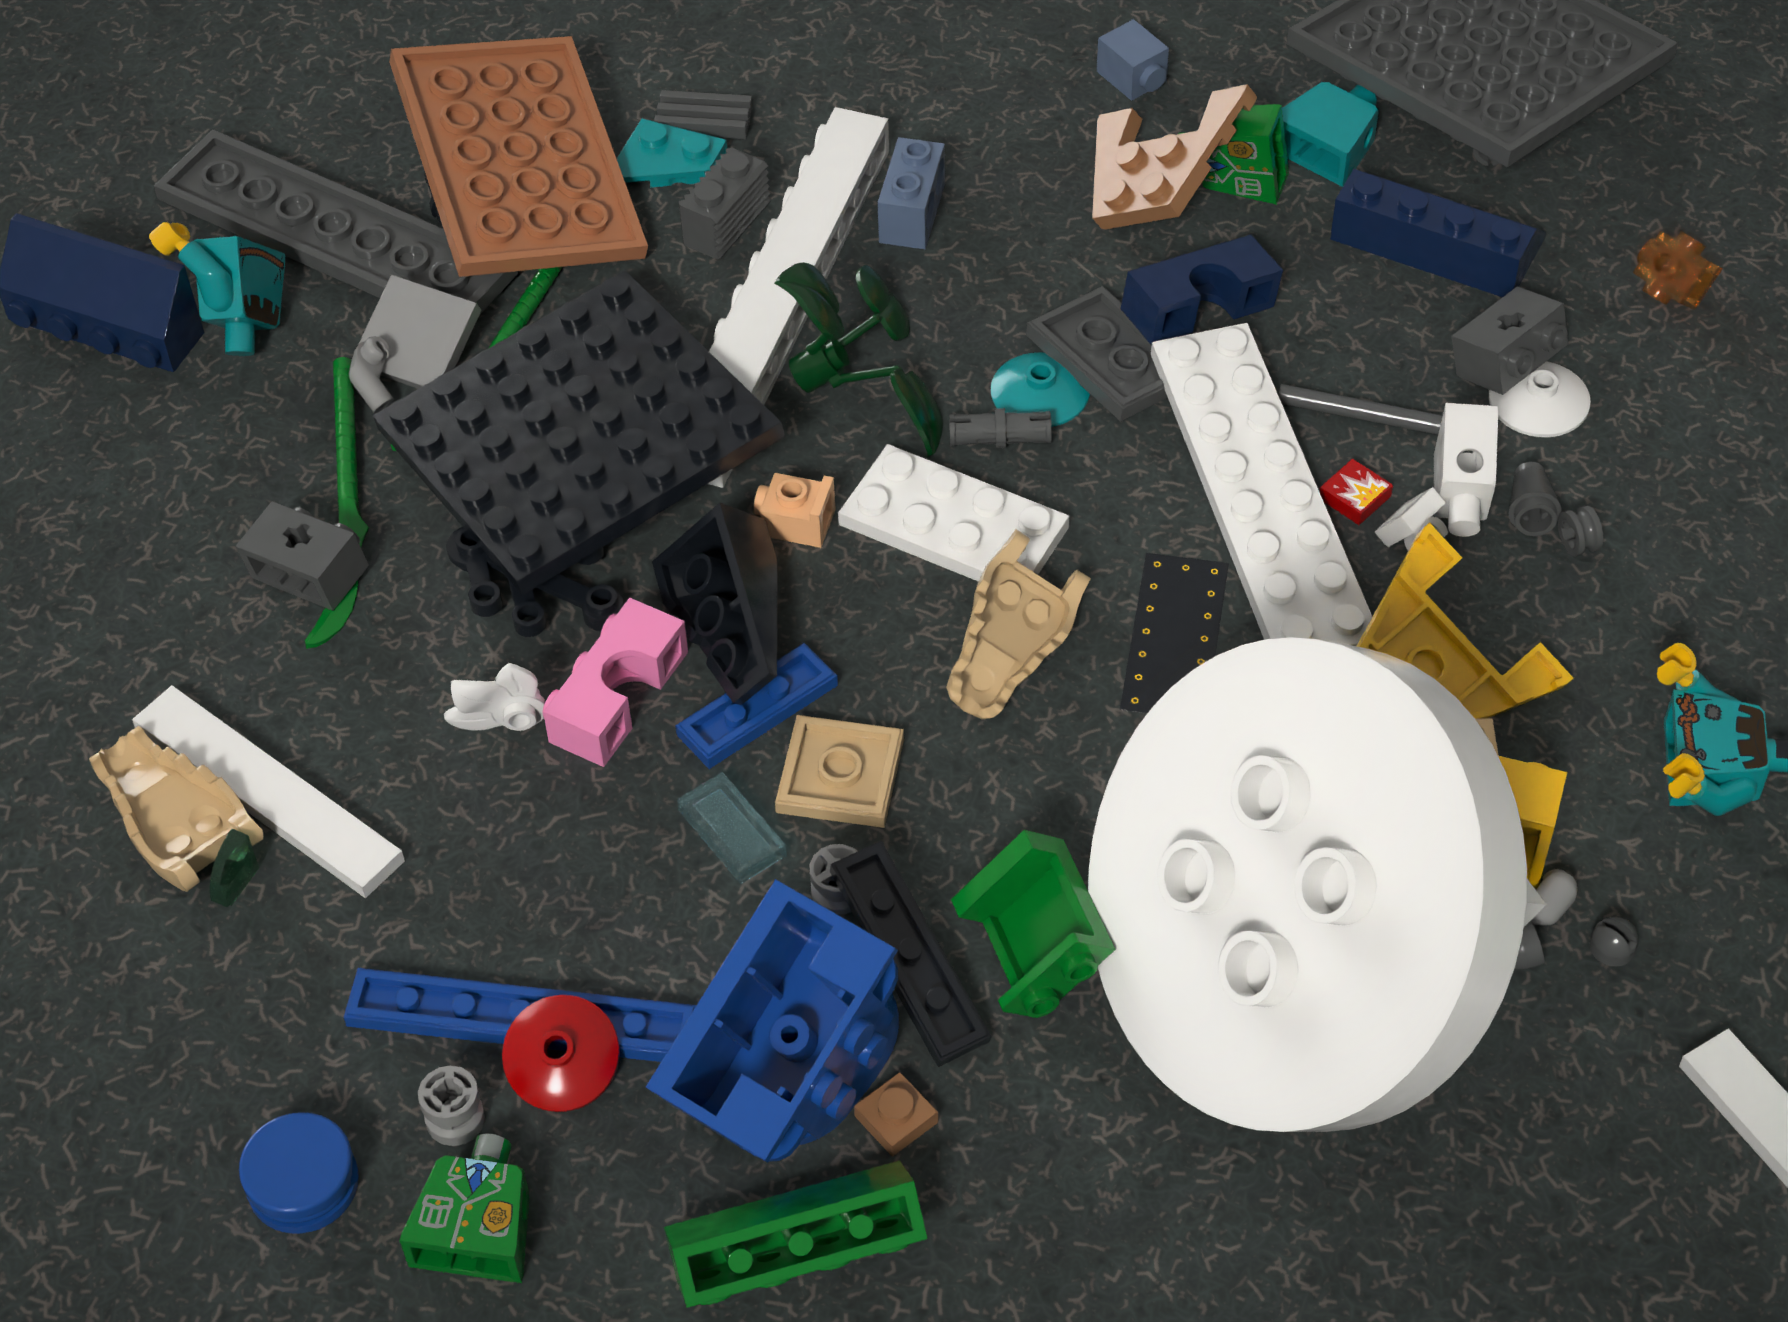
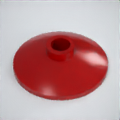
(576, 1076)

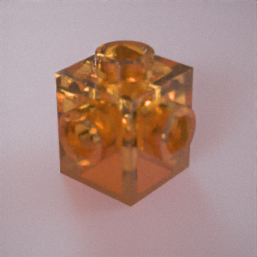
(1676, 269)

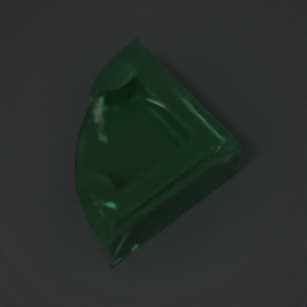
(232, 868)

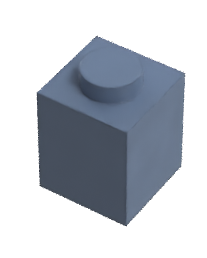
(1132, 59)

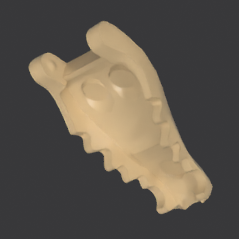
(1010, 630)
(170, 806)

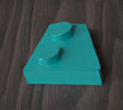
(668, 154)

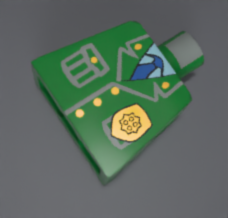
(1255, 157)
(471, 1215)

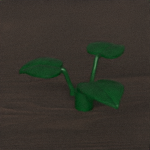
(826, 359)

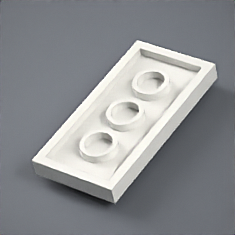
(947, 515)

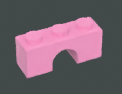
(632, 647)

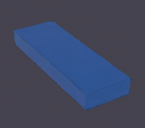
(727, 727)

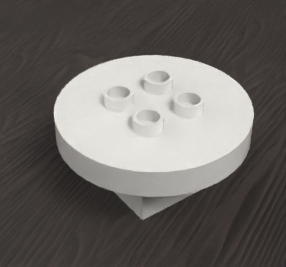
(1308, 886)

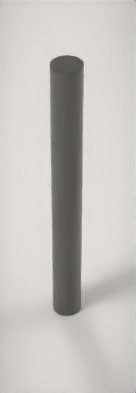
(1360, 409)

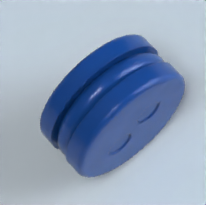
(299, 1172)

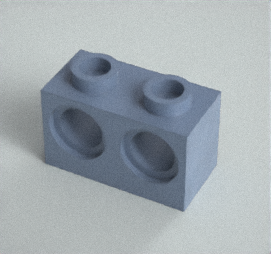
(911, 193)

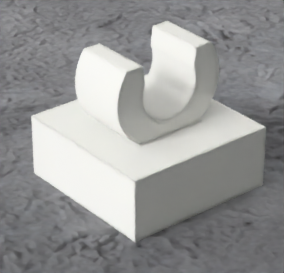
(1412, 519)

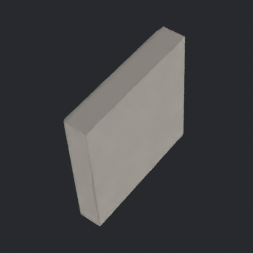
(422, 330)

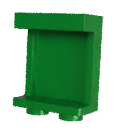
(1037, 922)

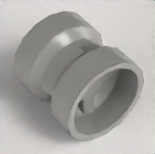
(459, 1117)

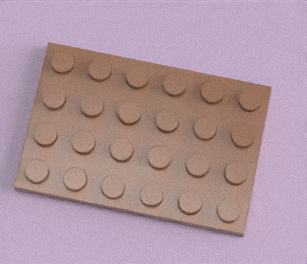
(517, 155)

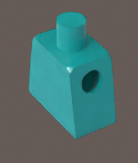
(1330, 129)

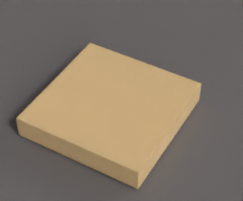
(840, 771)

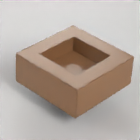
(896, 1114)

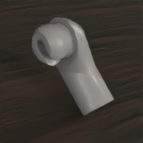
(366, 372)
(1559, 893)

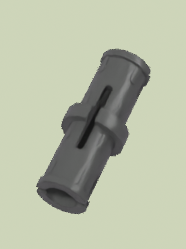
(1000, 428)

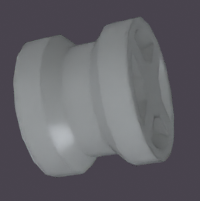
(820, 876)

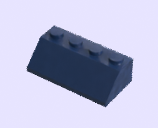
(1434, 233)
(98, 294)

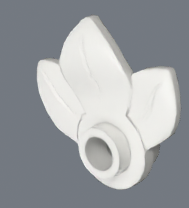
(508, 701)

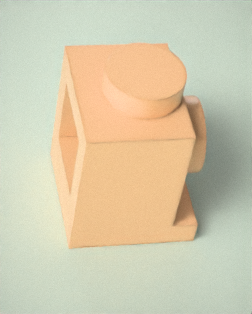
(797, 508)

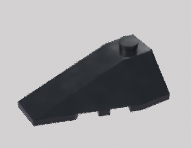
(725, 590)

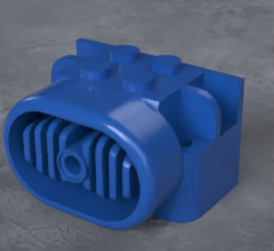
(785, 1029)

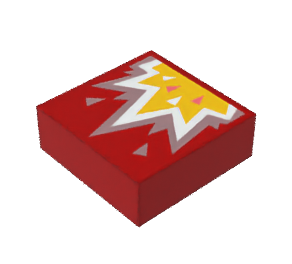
(1356, 491)

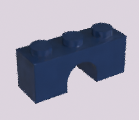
(1167, 294)

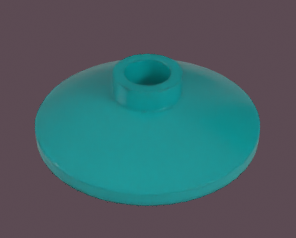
(1036, 385)

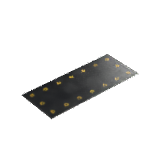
(1172, 625)

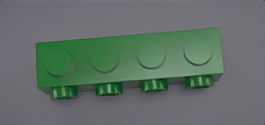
(795, 1234)

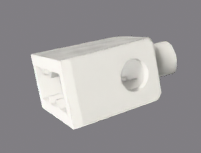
(1461, 478)

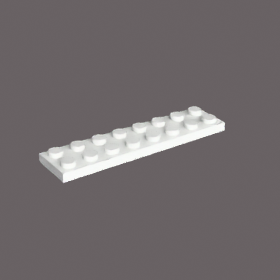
(1260, 487)

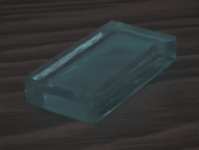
(731, 827)

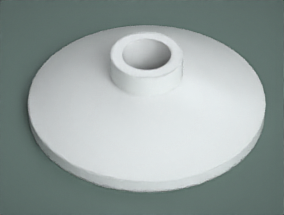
(1544, 403)

